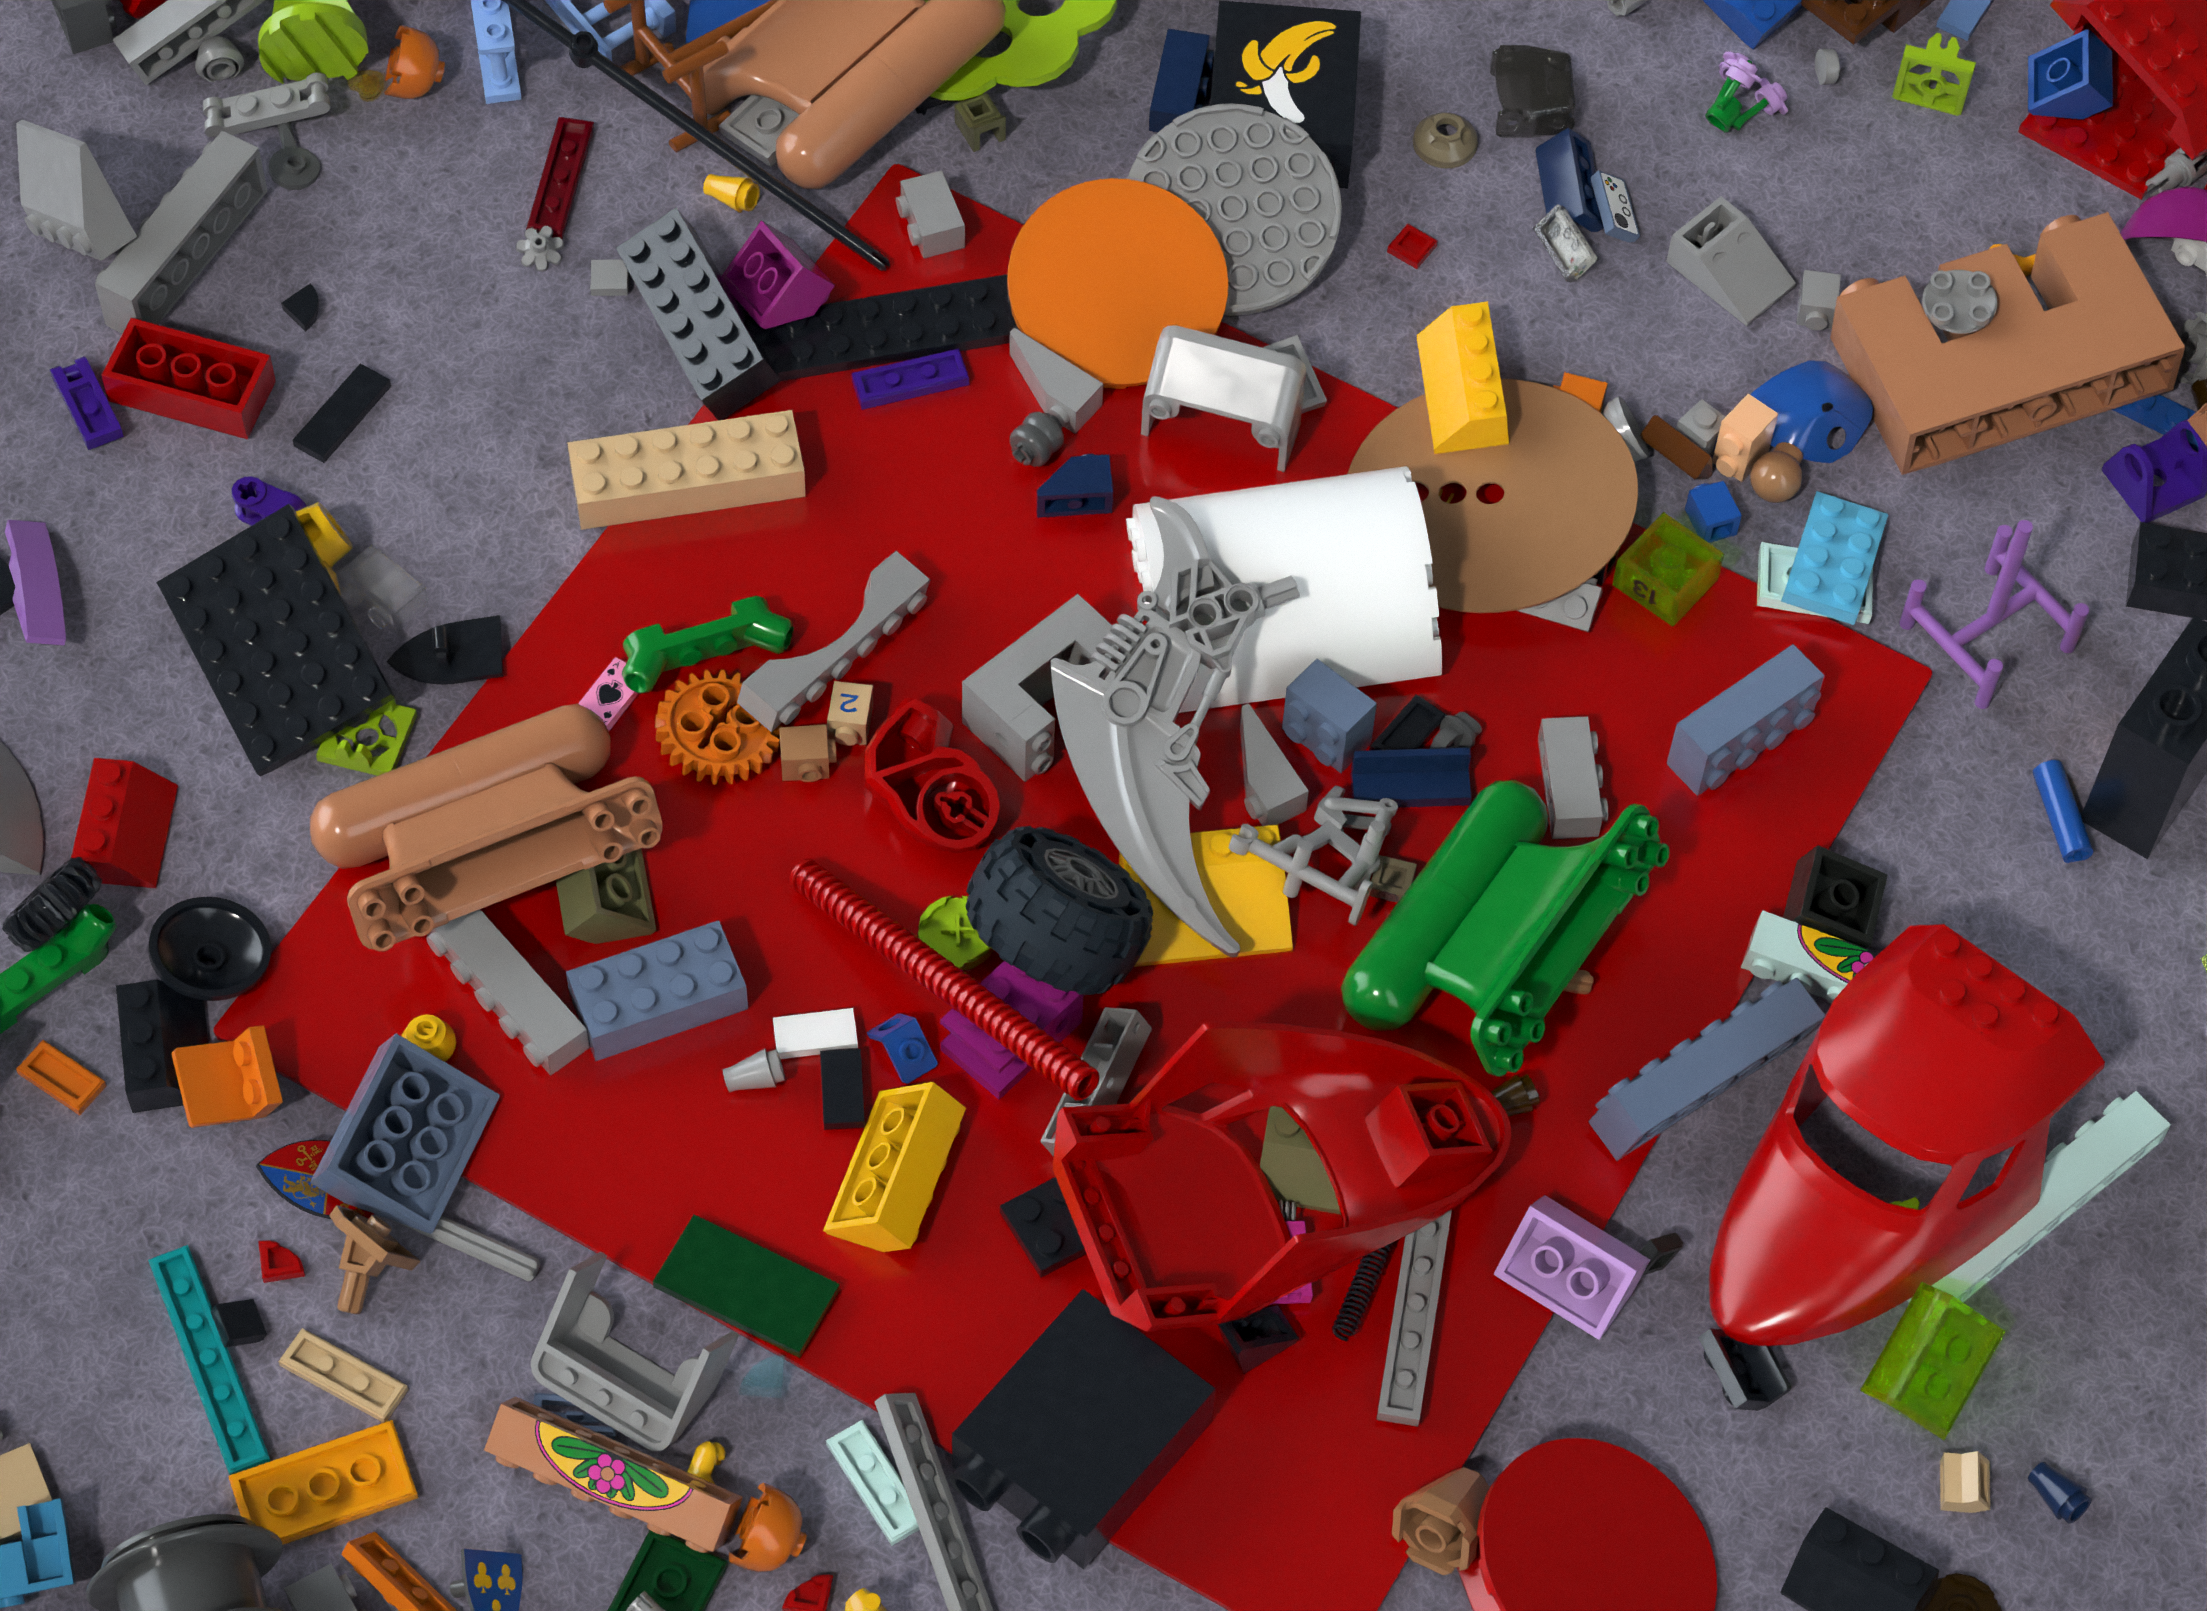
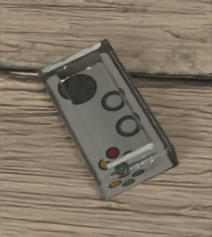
(1565, 243)

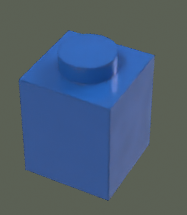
(1713, 511)

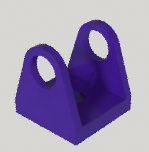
(2169, 458)

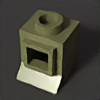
(978, 116)

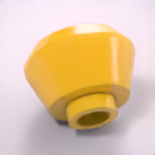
(431, 1035)

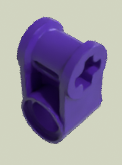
(262, 502)

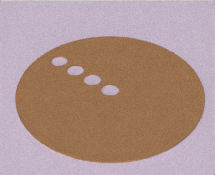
(1562, 506)

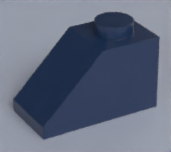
(1077, 488)

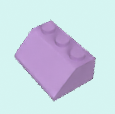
(1571, 1266)

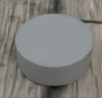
(1827, 66)

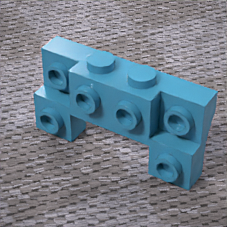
(42, 1557)

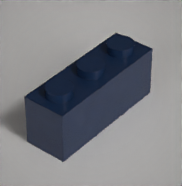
(1180, 77)

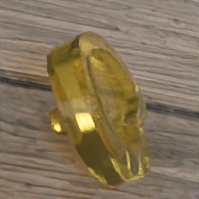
(368, 84)

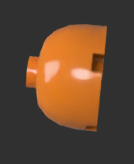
(415, 62)
(769, 1531)

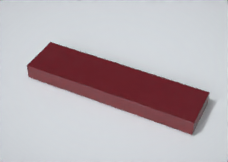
(561, 175)

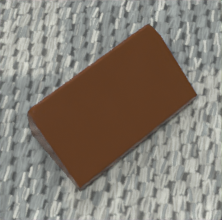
(1677, 448)

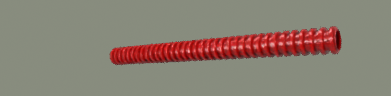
(945, 980)

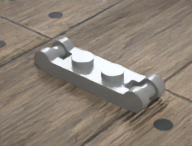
(267, 106)

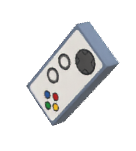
(1615, 207)

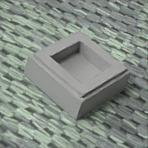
(609, 278)

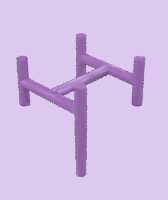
(1999, 608)

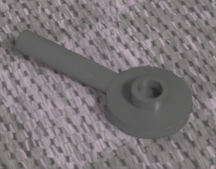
(292, 165)

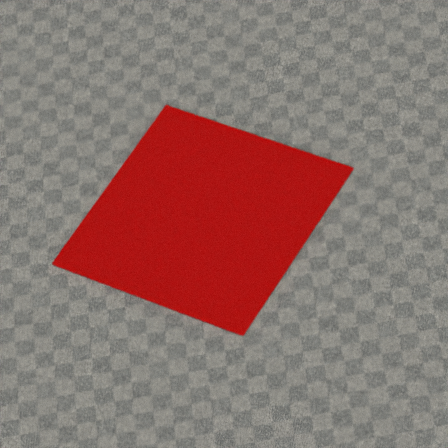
(1295, 1474)

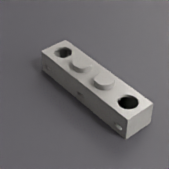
(1113, 1054)

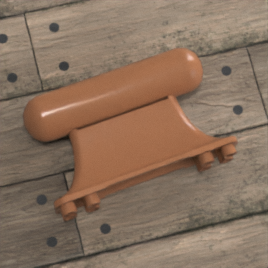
(847, 71)
(482, 824)

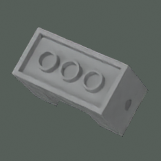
(1008, 692)

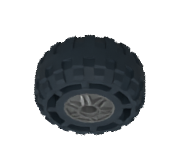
(1059, 910)

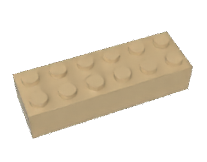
(686, 469)

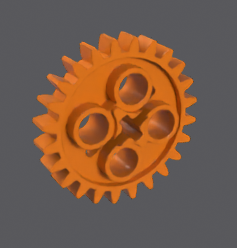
(689, 709)

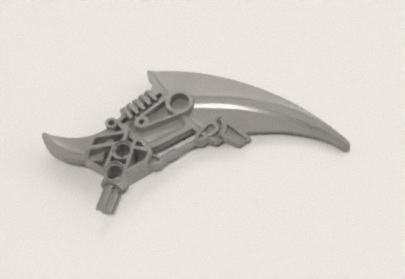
(1123, 729)

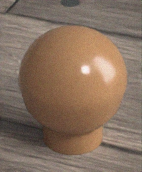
(1777, 473)

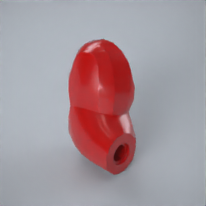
(927, 785)

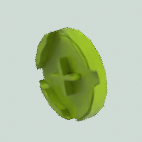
(950, 933)

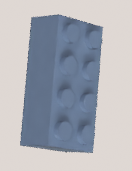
(1745, 720)
(657, 990)

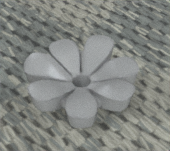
(540, 248)

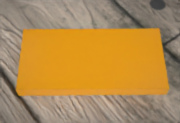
(326, 1484)

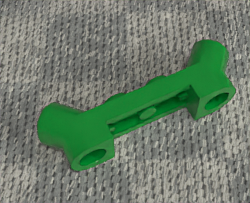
(654, 652)
(72, 950)

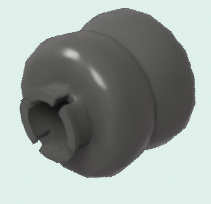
(1036, 439)

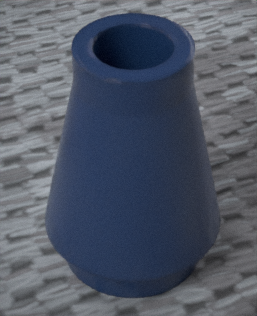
(2061, 1494)

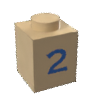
(850, 713)

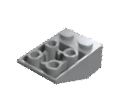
(1729, 261)

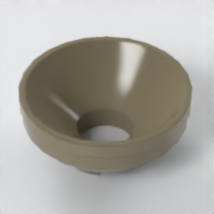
(1441, 149)

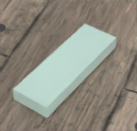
(874, 1481)

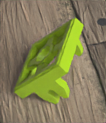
(1938, 60)
(361, 760)

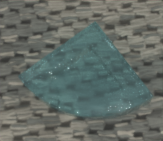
(765, 1378)

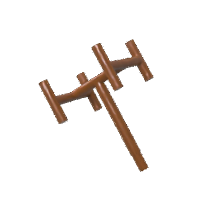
(685, 62)

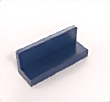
(1565, 175)
(1413, 776)

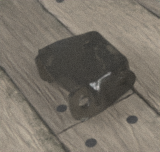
(1533, 90)

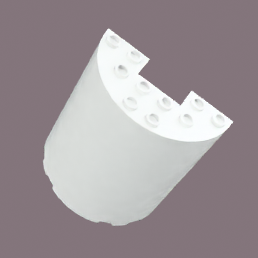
(1359, 572)

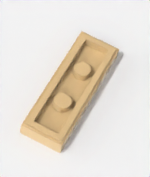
(343, 1375)

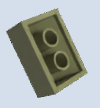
(607, 901)
(1294, 1165)

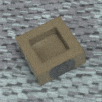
(1392, 878)

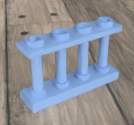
(496, 50)

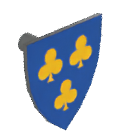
(490, 1580)

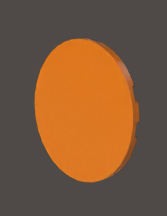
(1112, 269)

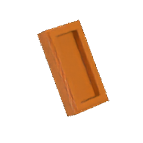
(61, 1077)

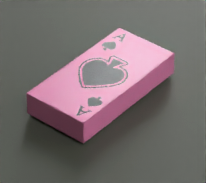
(609, 694)

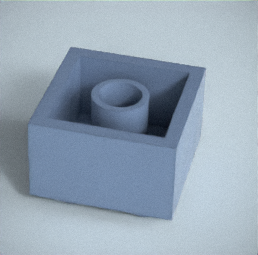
(1328, 715)

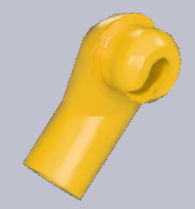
(705, 1458)

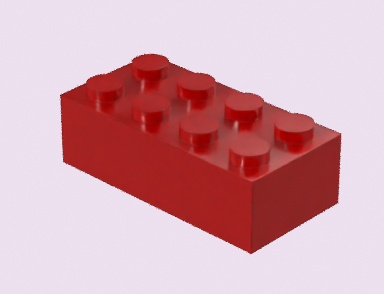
(189, 378)

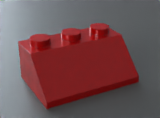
(125, 822)

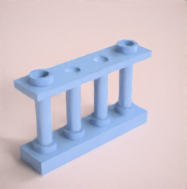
(658, 15)

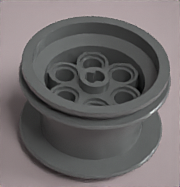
(189, 1566)

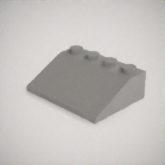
(68, 194)

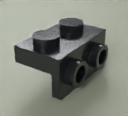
(1747, 1372)

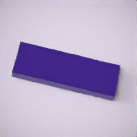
(910, 379)

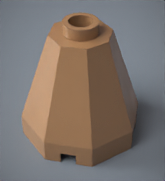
(1442, 1521)

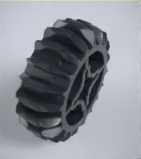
(52, 904)

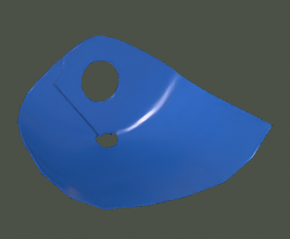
(1798, 400)

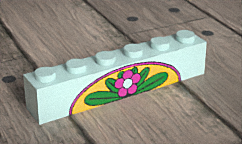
(1791, 950)

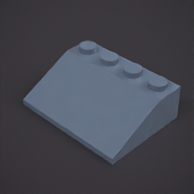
(405, 1136)

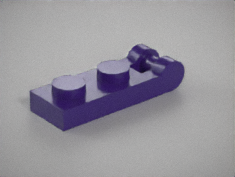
(87, 403)

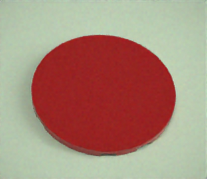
(1592, 1532)

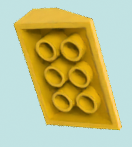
(1242, 893)

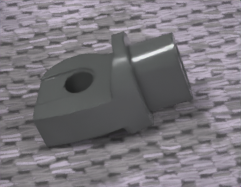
(1457, 732)

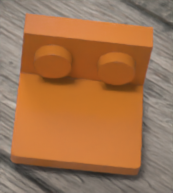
(228, 1080)

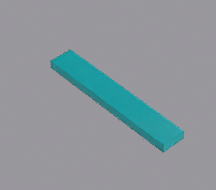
(209, 1361)

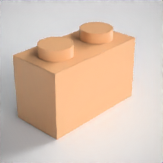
(1744, 437)

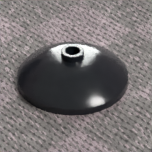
(213, 932)

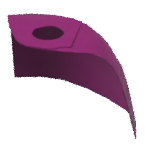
(2171, 214)

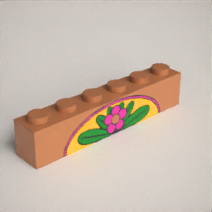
(613, 1475)

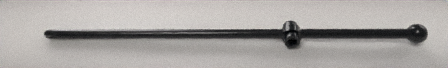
(585, 53)

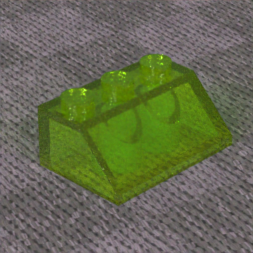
(1933, 1360)

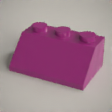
(776, 279)

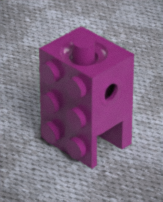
(984, 1057)

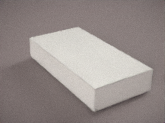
(815, 1032)

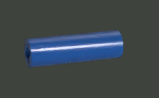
(2062, 811)

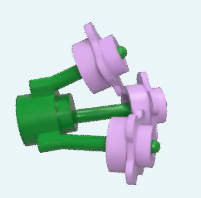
(1738, 72)

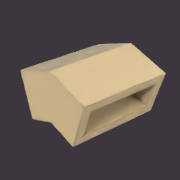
(1964, 1482)

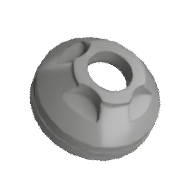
(1624, 422)

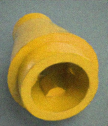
(735, 192)

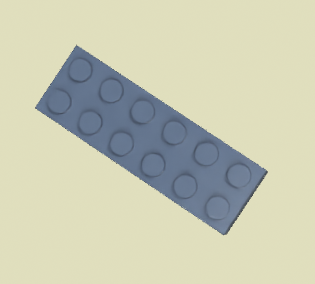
(1704, 1067)

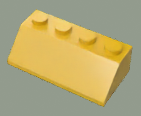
(1463, 380)
(896, 1167)

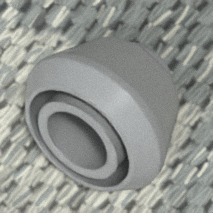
(218, 59)

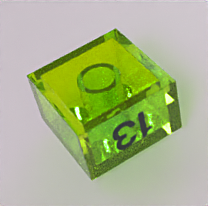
(1668, 569)

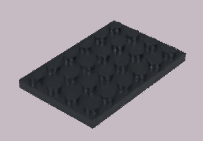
(275, 640)

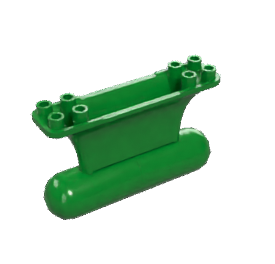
(1501, 921)

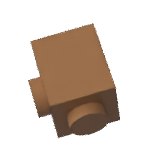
(806, 753)

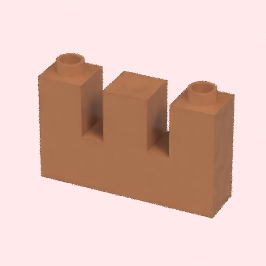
(2029, 366)

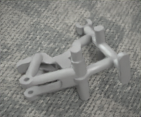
(1354, 885)

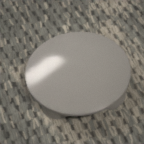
(1959, 301)

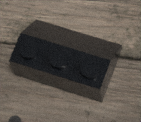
(152, 1026)
(1856, 1571)

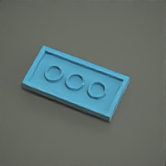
(1835, 558)

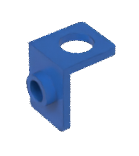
(905, 1046)

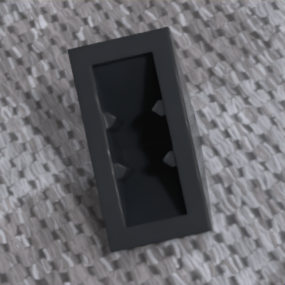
(1258, 1337)

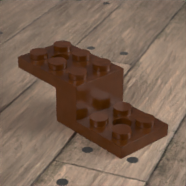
(1862, 16)

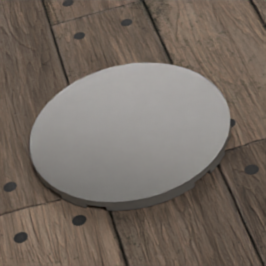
(1258, 190)

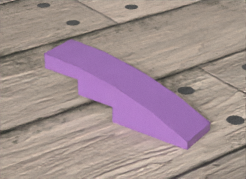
(36, 583)

